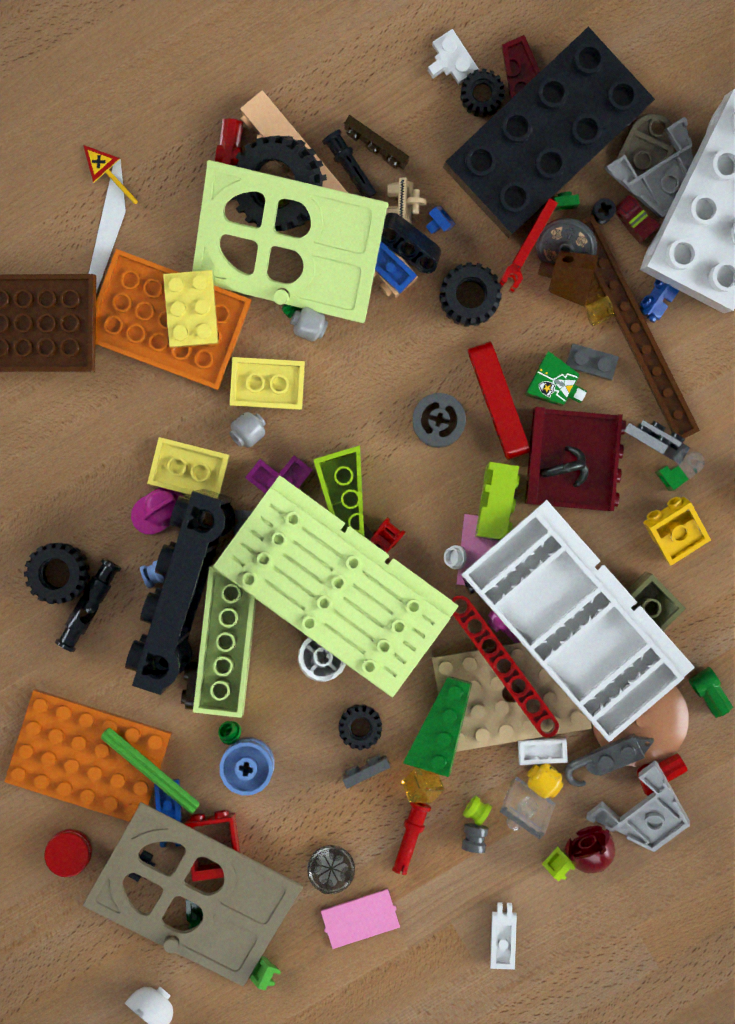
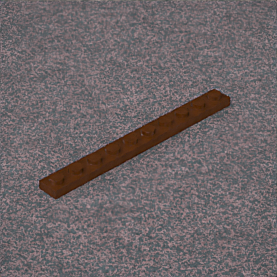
(640, 338)

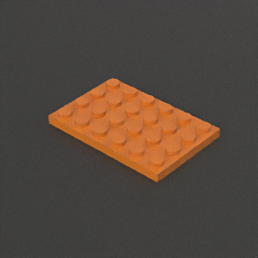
(134, 322)
(68, 760)

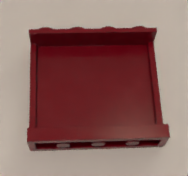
(596, 437)

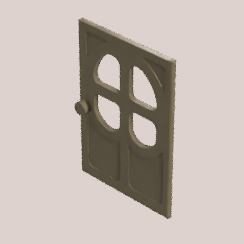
(236, 917)

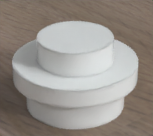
(455, 557)

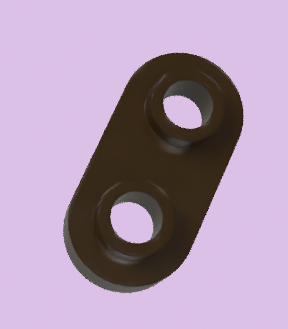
(188, 695)

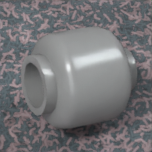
(309, 324)
(247, 429)

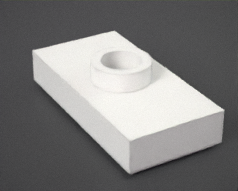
(542, 751)

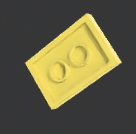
(191, 308)
(267, 383)
(187, 467)

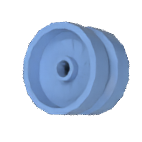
(244, 780)

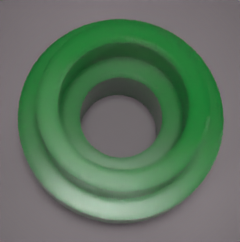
(229, 732)

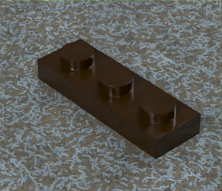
(375, 143)

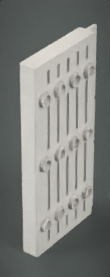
(577, 621)

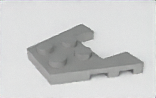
(659, 184)
(653, 819)

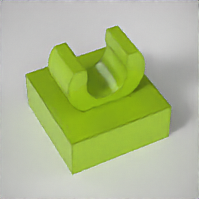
(558, 864)

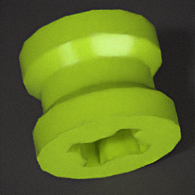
(477, 810)

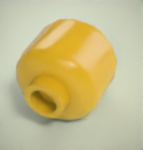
(544, 780)

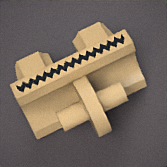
(408, 199)

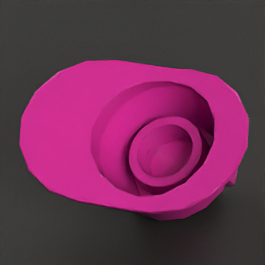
(154, 510)

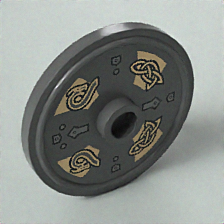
(566, 236)

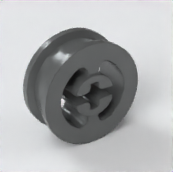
(444, 401)

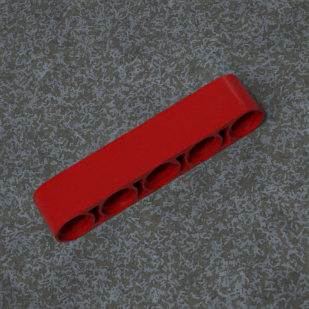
(498, 400)

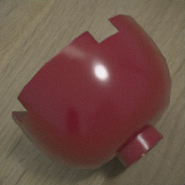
(591, 849)

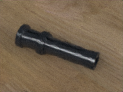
(344, 155)

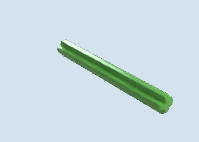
(150, 770)

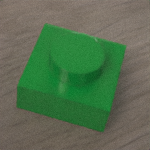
(566, 201)

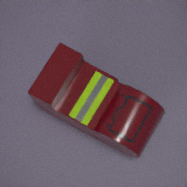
(635, 219)

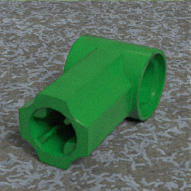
(708, 687)

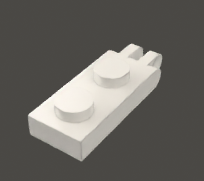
(503, 938)

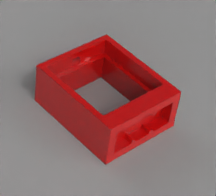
(213, 871)

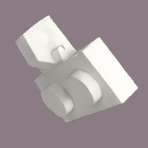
(451, 58)

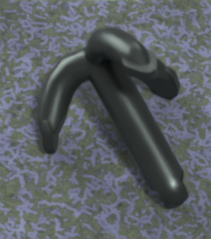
(580, 465)

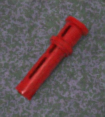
(414, 826)

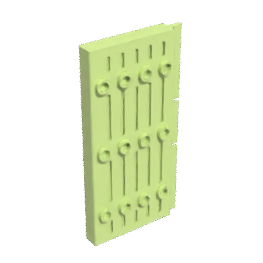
(335, 586)

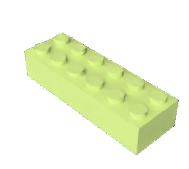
(224, 648)

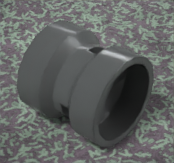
(475, 838)

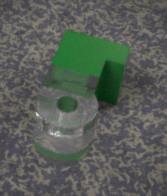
(680, 473)

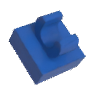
(440, 220)

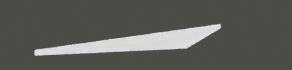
(109, 226)

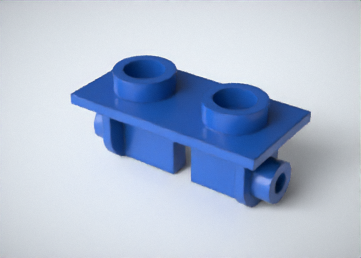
(653, 303)

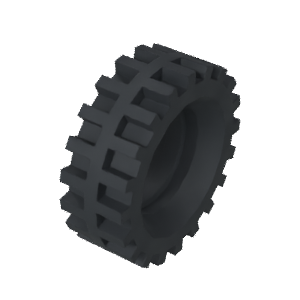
(301, 162)

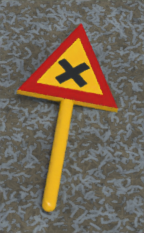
(101, 163)

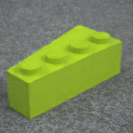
(342, 486)

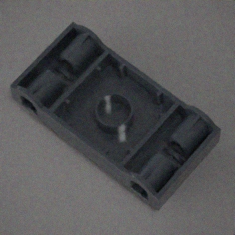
(548, 132)
(176, 604)

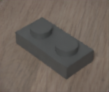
(592, 361)
(356, 775)

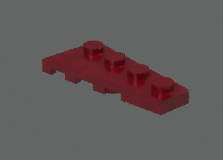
(519, 64)

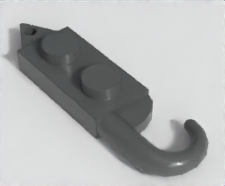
(609, 757)

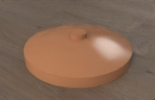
(664, 721)

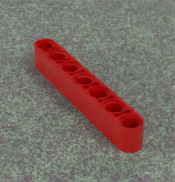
(509, 676)

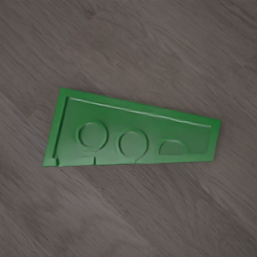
(439, 735)

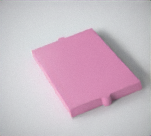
(473, 546)
(360, 918)

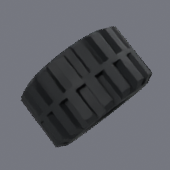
(480, 276)
(37, 577)

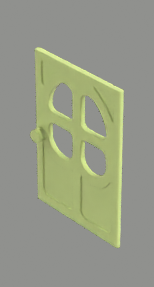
(336, 251)

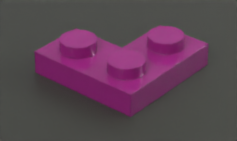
(264, 476)

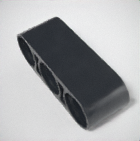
(415, 253)

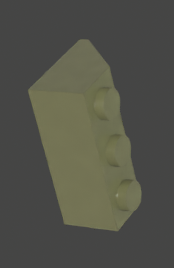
(655, 600)

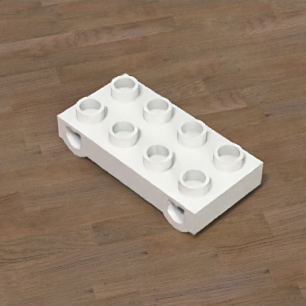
(698, 233)

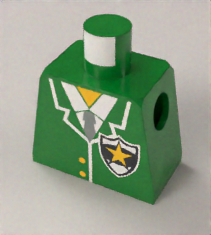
(555, 382)

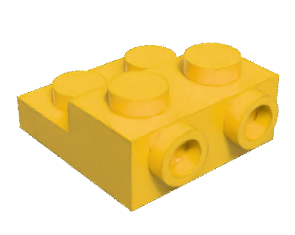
(676, 529)

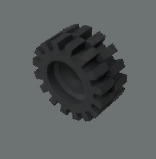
(492, 82)
(353, 740)

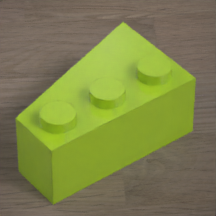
(497, 501)

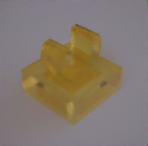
(599, 310)

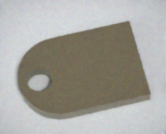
(645, 147)

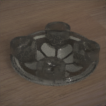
(331, 869)

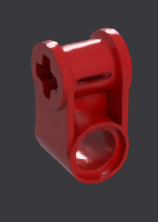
(383, 538)

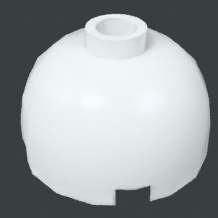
(318, 662)
(151, 1005)

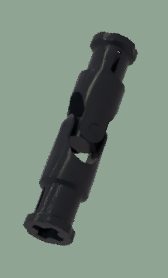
(93, 595)

